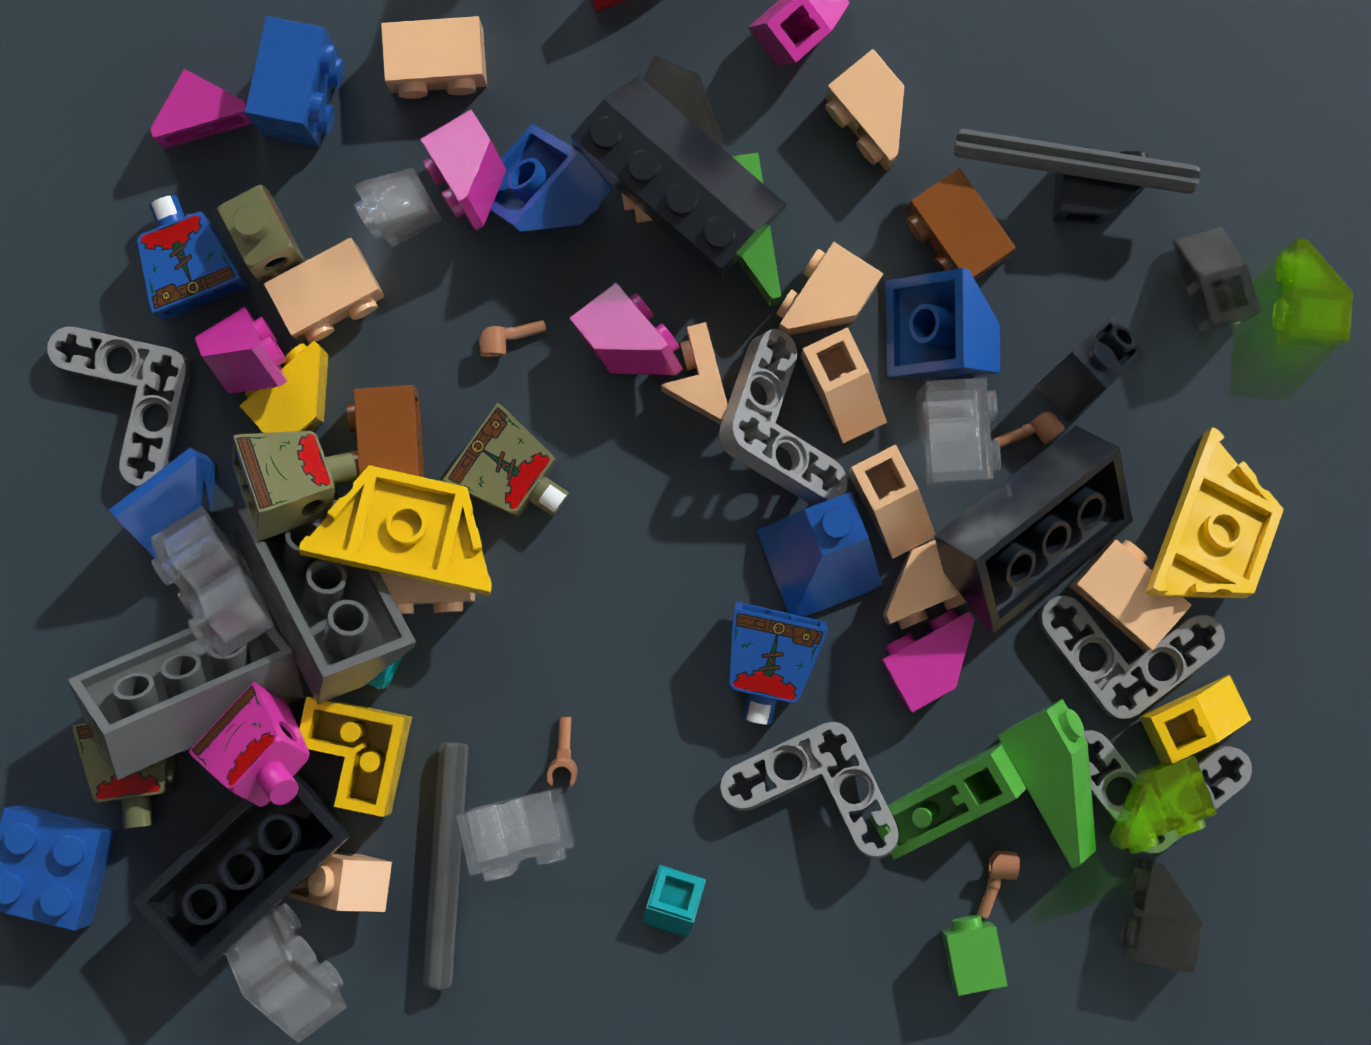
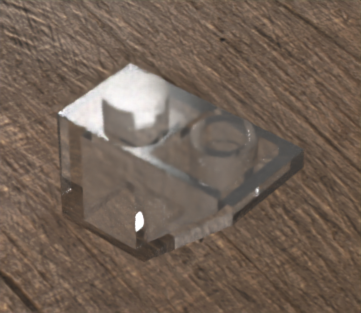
(395, 206)

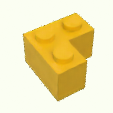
(372, 749)

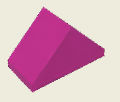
(197, 111)

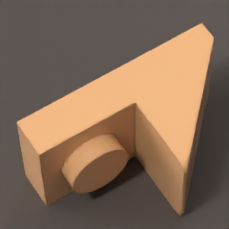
(705, 390)

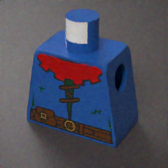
(185, 261)
(772, 657)

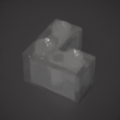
(956, 431)
(212, 582)
(513, 830)
(283, 975)

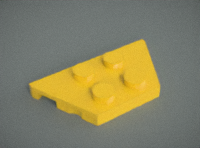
(1217, 529)
(404, 530)

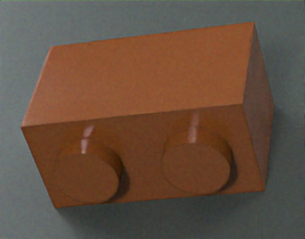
(958, 226)
(387, 429)

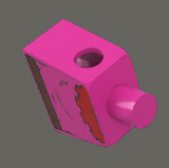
(255, 748)

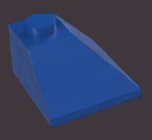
(547, 184)
(940, 327)
(168, 497)
(820, 556)

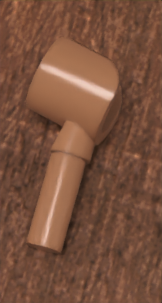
(493, 338)
(1045, 426)
(563, 753)
(1000, 866)

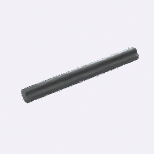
(1076, 161)
(445, 866)

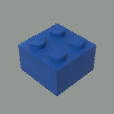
(294, 82)
(52, 866)

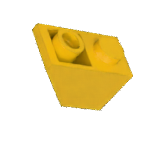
(299, 401)
(1195, 720)

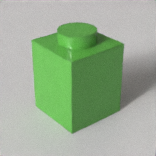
(973, 955)

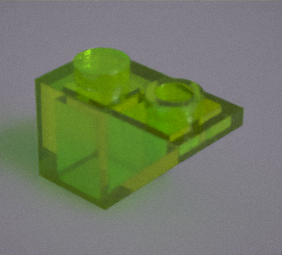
(1313, 301)
(1163, 801)

